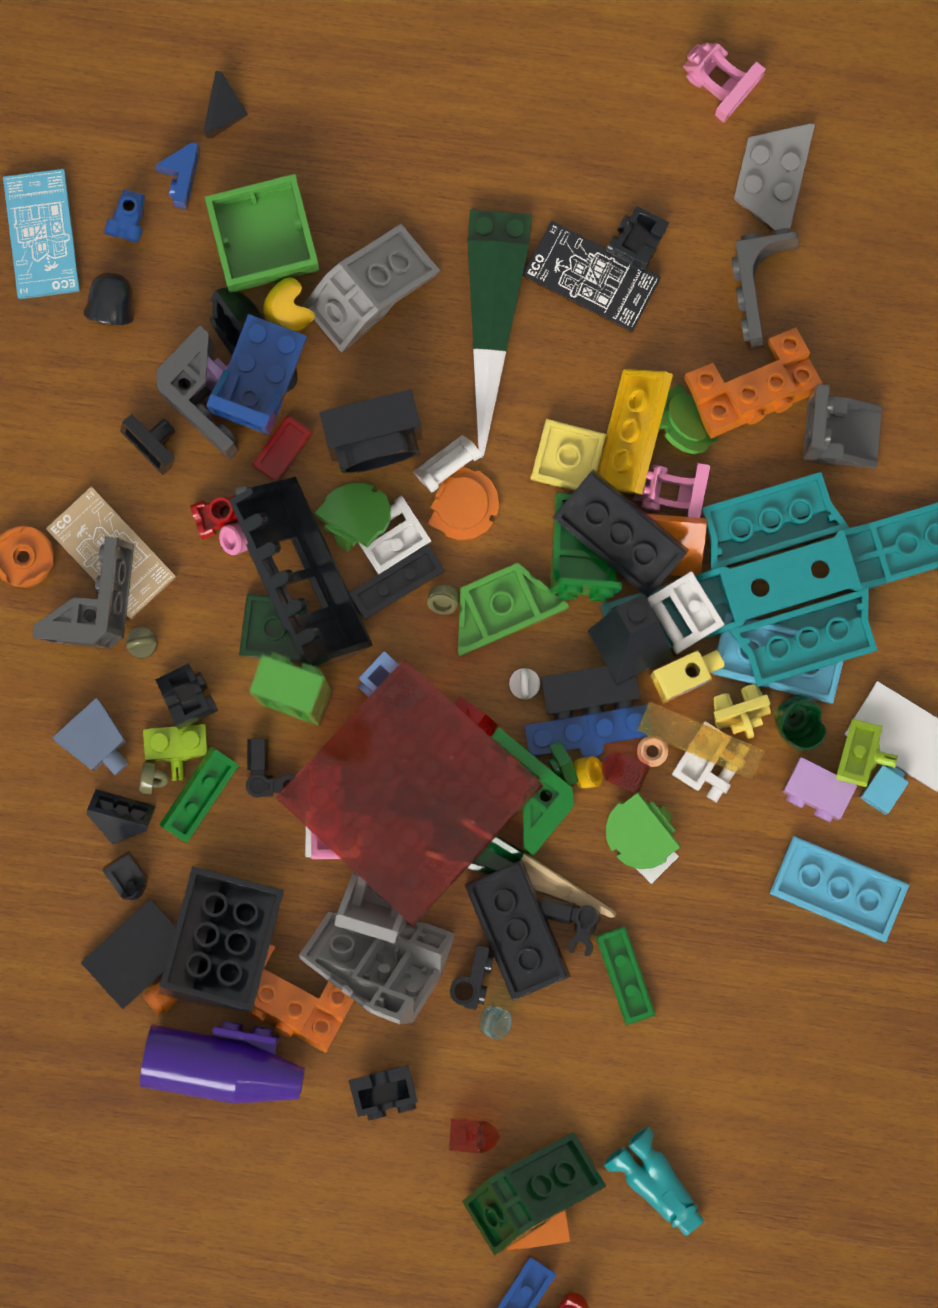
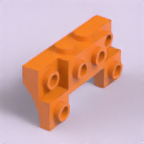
(758, 392)
(299, 1012)

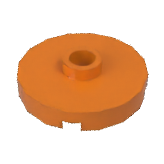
(40, 552)

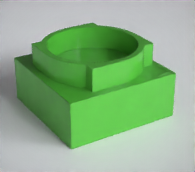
(262, 233)

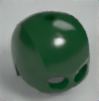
(802, 729)

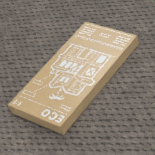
(82, 532)

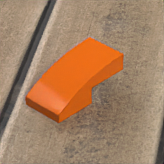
(551, 1233)

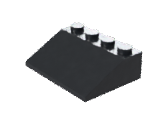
(220, 940)

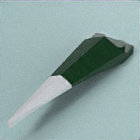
(496, 266)

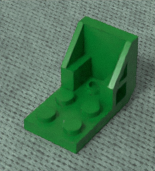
(539, 817)

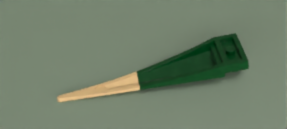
(502, 854)

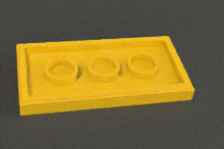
(634, 429)

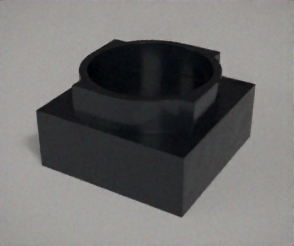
(373, 432)

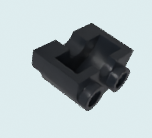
(638, 238)
(185, 696)
(384, 1091)

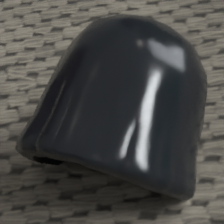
(110, 300)

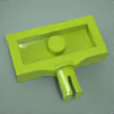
(175, 746)
(862, 753)

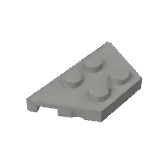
(773, 174)

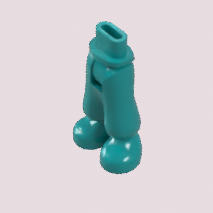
(656, 1181)

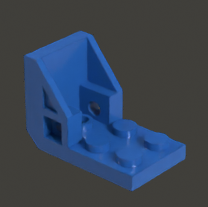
(257, 375)

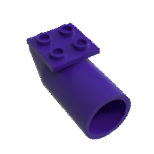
(221, 1067)

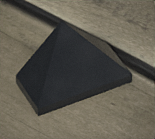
(223, 107)
(119, 816)

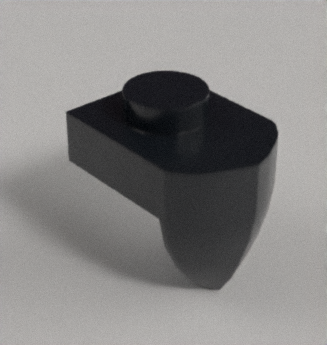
(127, 876)

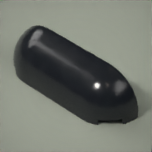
(229, 317)

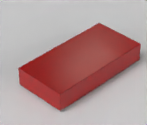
(282, 448)

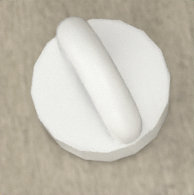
(524, 683)

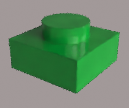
(562, 764)

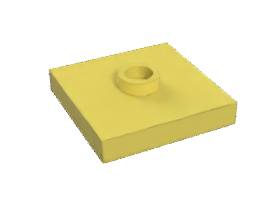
(566, 454)

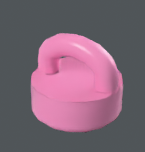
(233, 539)

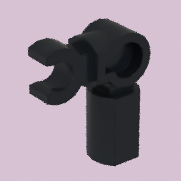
(257, 762)
(585, 919)

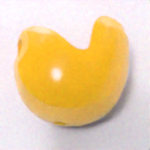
(281, 309)

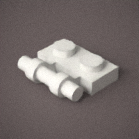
(695, 771)

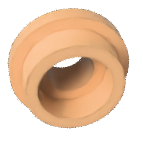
(652, 761)

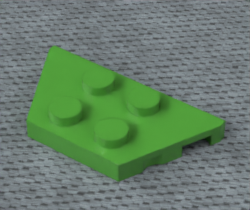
(503, 606)

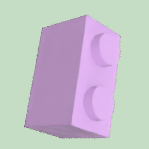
(818, 789)

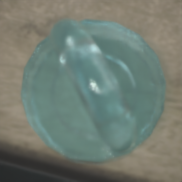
(495, 1022)

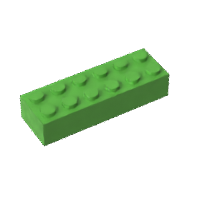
(290, 689)

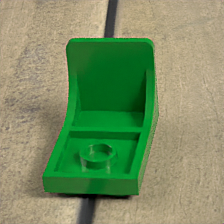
(576, 567)

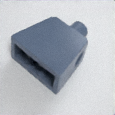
(94, 738)

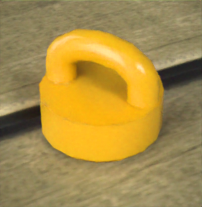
(588, 772)

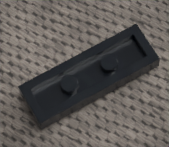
(396, 582)

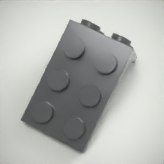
(750, 254)

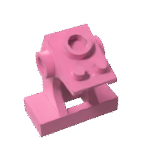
(702, 62)
(690, 492)

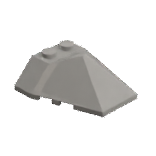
(379, 974)

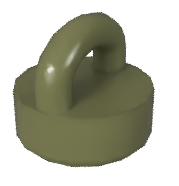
(443, 599)
(141, 642)
(147, 776)

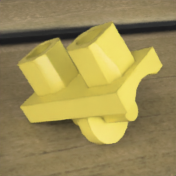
(742, 715)

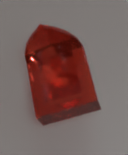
(624, 771)
(472, 1136)

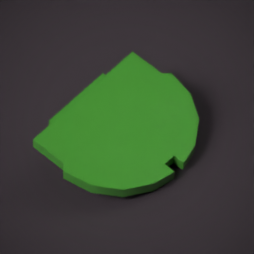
(684, 423)
(355, 514)
(641, 833)

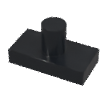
(150, 442)

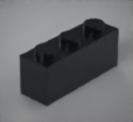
(586, 691)

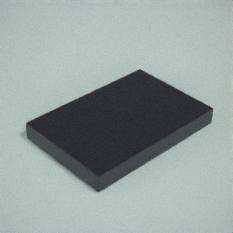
(133, 954)

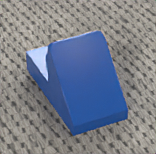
(181, 165)

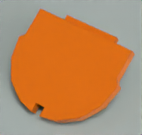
(464, 505)

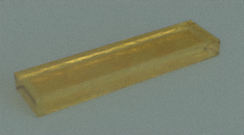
(701, 740)

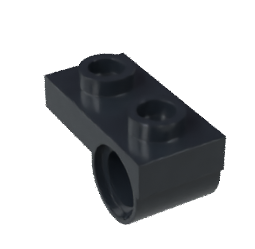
(481, 965)

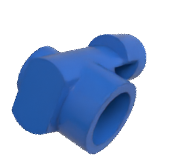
(127, 223)

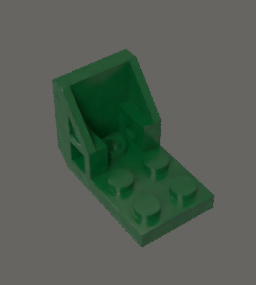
(533, 1192)

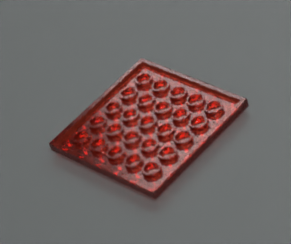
(409, 792)

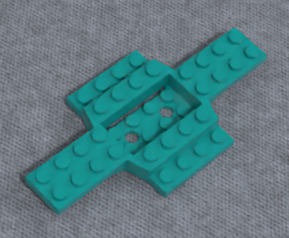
(856, 560)

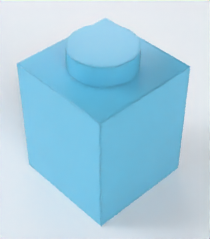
(884, 788)

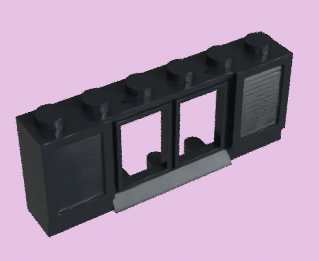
(280, 514)

